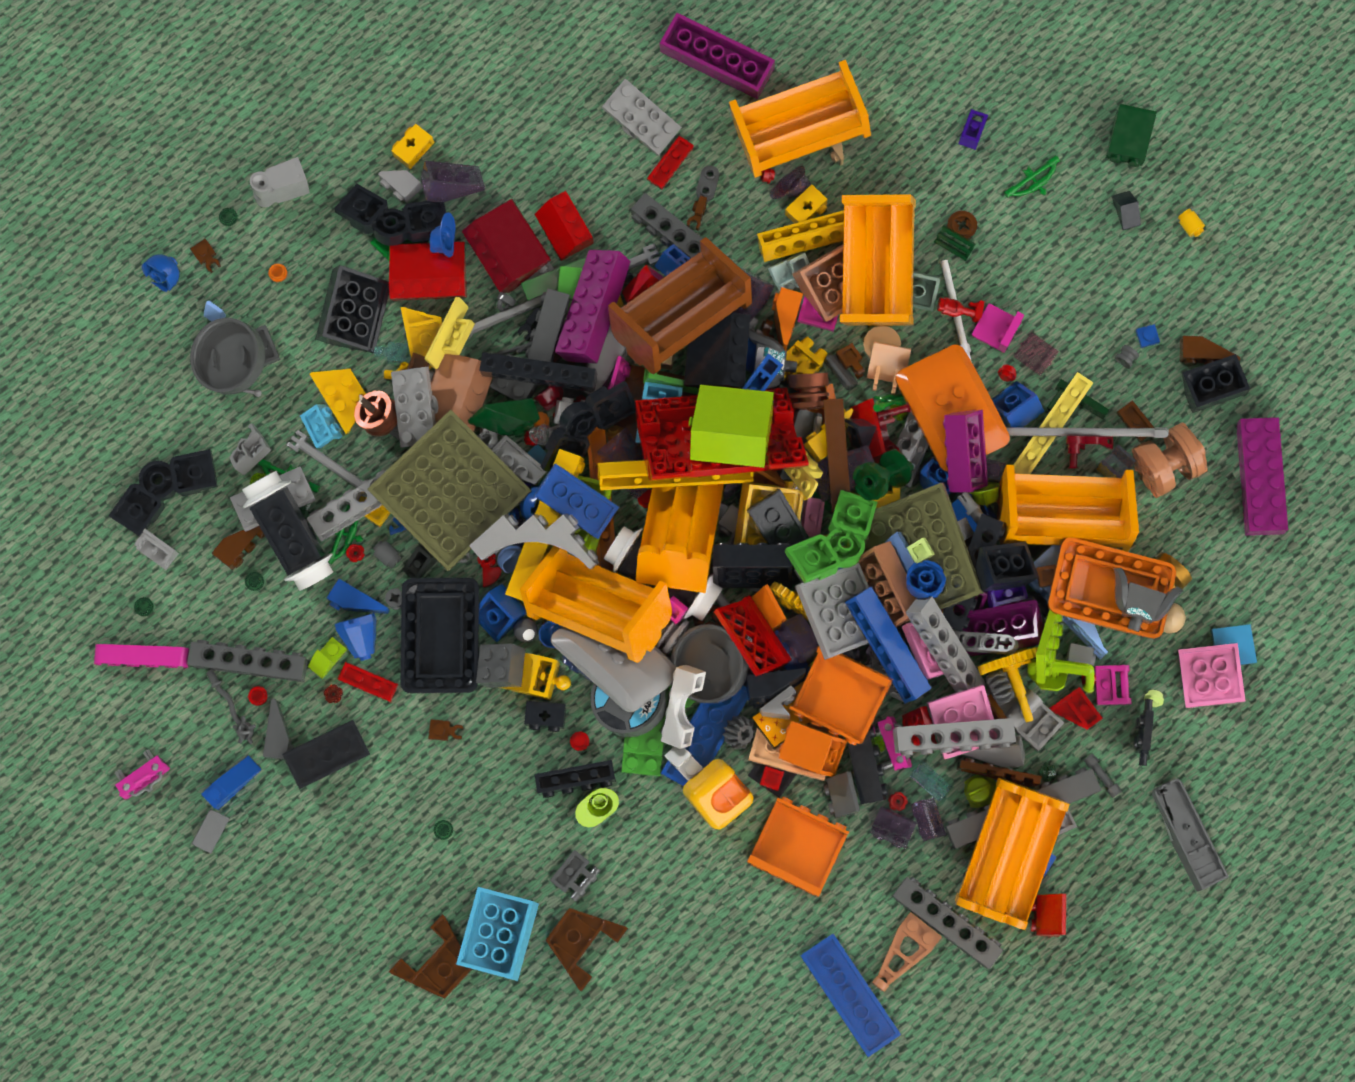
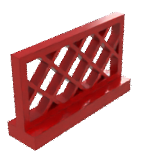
(759, 631)

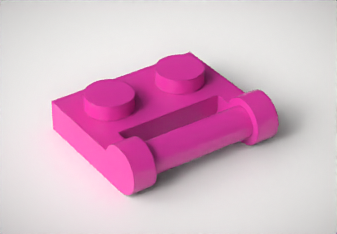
(1106, 685)

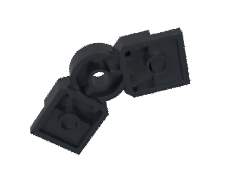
(390, 226)
(581, 418)
(145, 501)

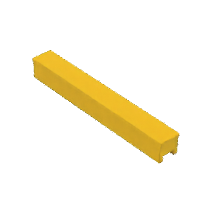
(634, 475)

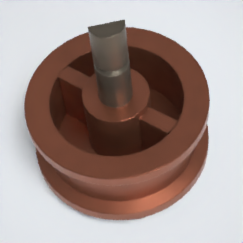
(376, 413)

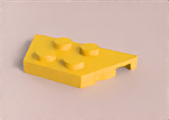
(420, 330)
(341, 393)

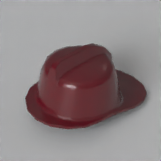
(549, 397)

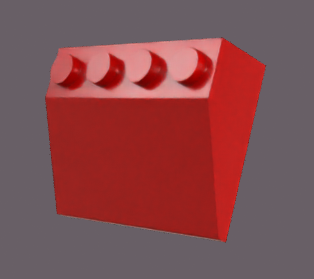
(424, 275)

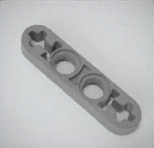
(981, 639)

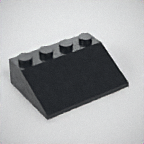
(353, 310)
(719, 354)
(751, 565)

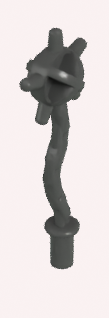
(243, 729)

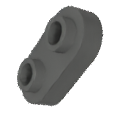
(708, 182)

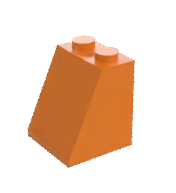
(812, 749)

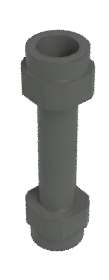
(1113, 789)

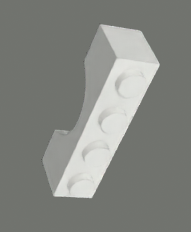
(677, 729)

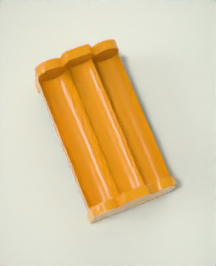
(801, 120)
(878, 260)
(1064, 507)
(679, 536)
(597, 603)
(1011, 853)

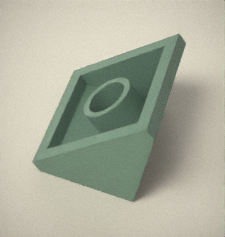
(925, 290)

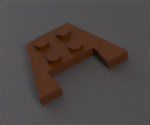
(574, 936)
(440, 972)

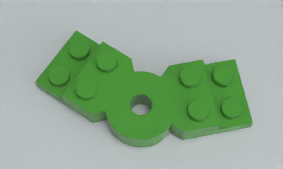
(848, 527)
(645, 752)

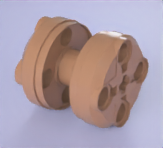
(1181, 453)

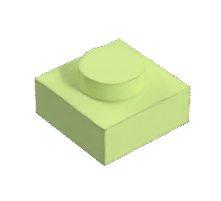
(920, 550)

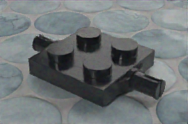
(1144, 724)

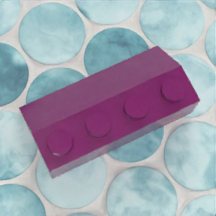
(965, 451)
(1018, 620)

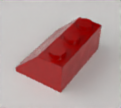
(564, 226)
(865, 411)

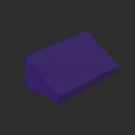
(1006, 596)

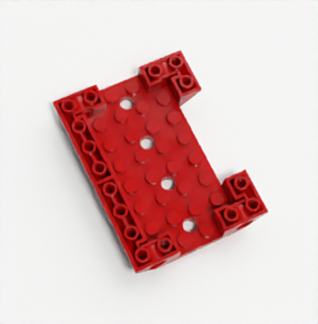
(667, 439)

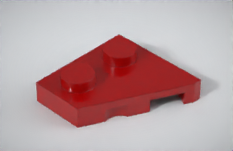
(1077, 709)

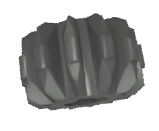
(1000, 687)
(739, 732)

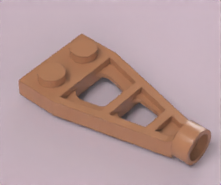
(921, 934)

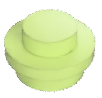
(1156, 696)

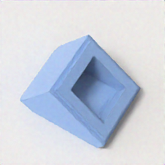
(213, 312)

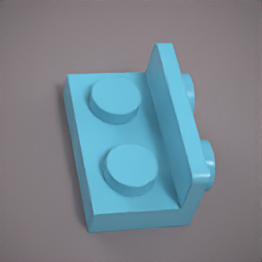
(321, 425)

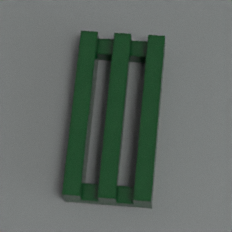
(951, 249)

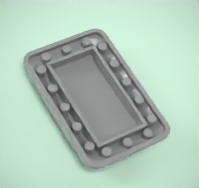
(610, 669)

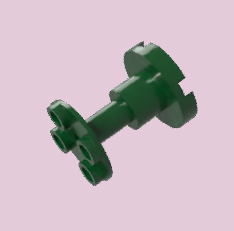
(874, 479)

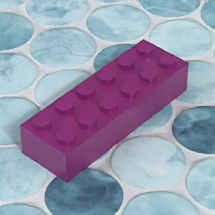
(717, 55)
(589, 313)
(1262, 476)

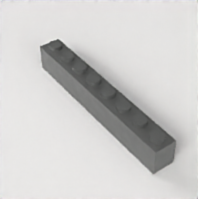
(1066, 789)

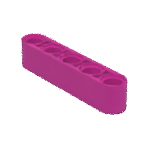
(141, 655)

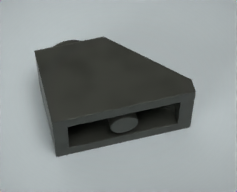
(419, 562)

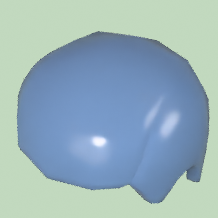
(508, 558)

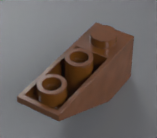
(1201, 350)
(230, 548)

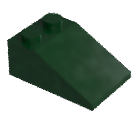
(507, 418)

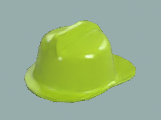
(986, 495)
(979, 790)
(596, 807)

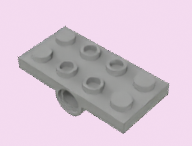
(641, 117)
(413, 404)
(298, 488)
(1044, 721)

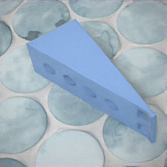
(1085, 631)

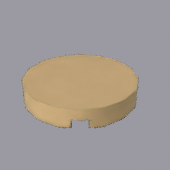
(880, 334)

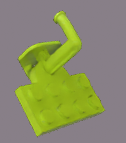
(1048, 671)

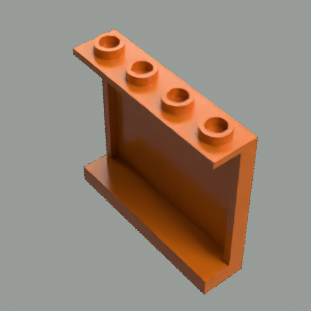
(841, 696)
(798, 846)

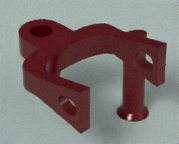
(886, 417)
(1078, 443)

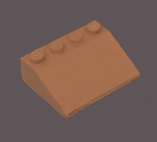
(823, 283)
(459, 387)
(888, 579)

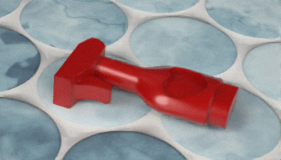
(954, 308)

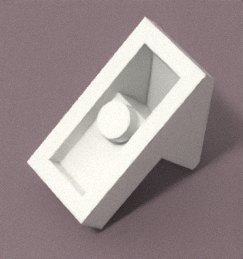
(683, 762)

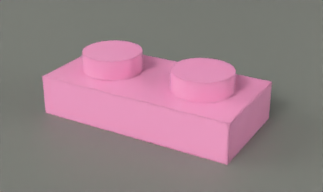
(812, 516)

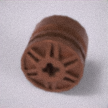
(808, 390)

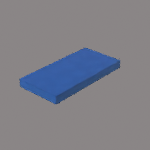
(572, 496)

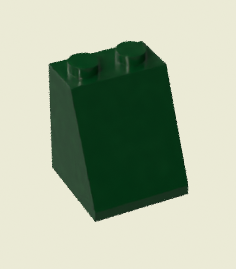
(1130, 135)

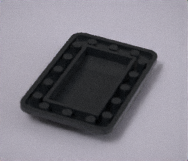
(439, 635)

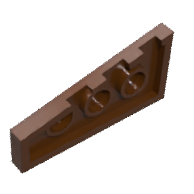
(990, 771)

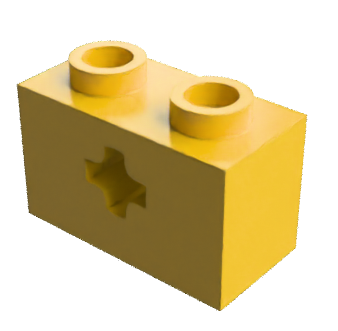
(410, 155)
(809, 198)

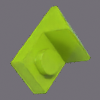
(327, 657)

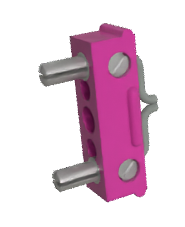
(886, 729)
(141, 777)

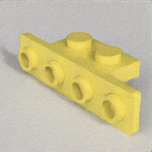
(451, 334)
(805, 476)

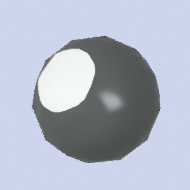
(525, 630)

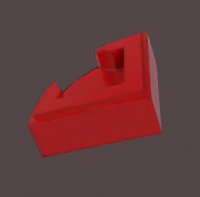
(491, 575)

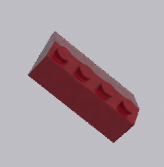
(506, 246)

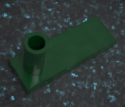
(1087, 402)

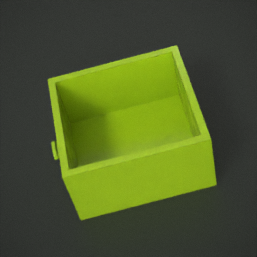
(731, 426)

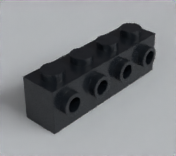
(574, 778)

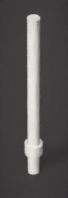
(958, 321)

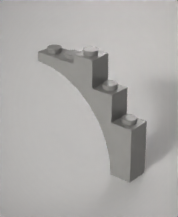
(535, 529)

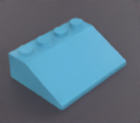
(497, 933)

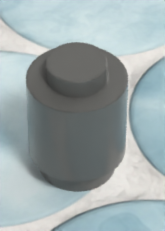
(386, 554)

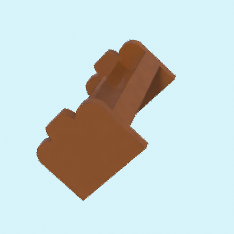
(680, 307)

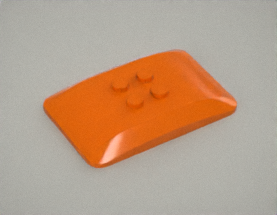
(944, 386)
(1086, 584)

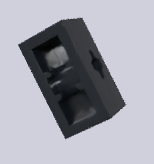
(535, 709)

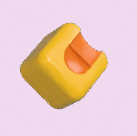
(718, 794)

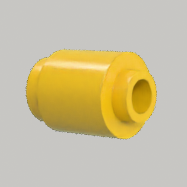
(1191, 223)

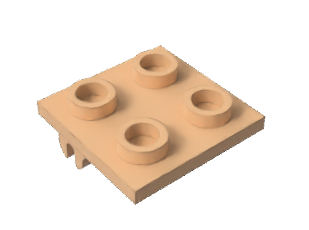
(886, 362)

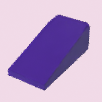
(973, 130)

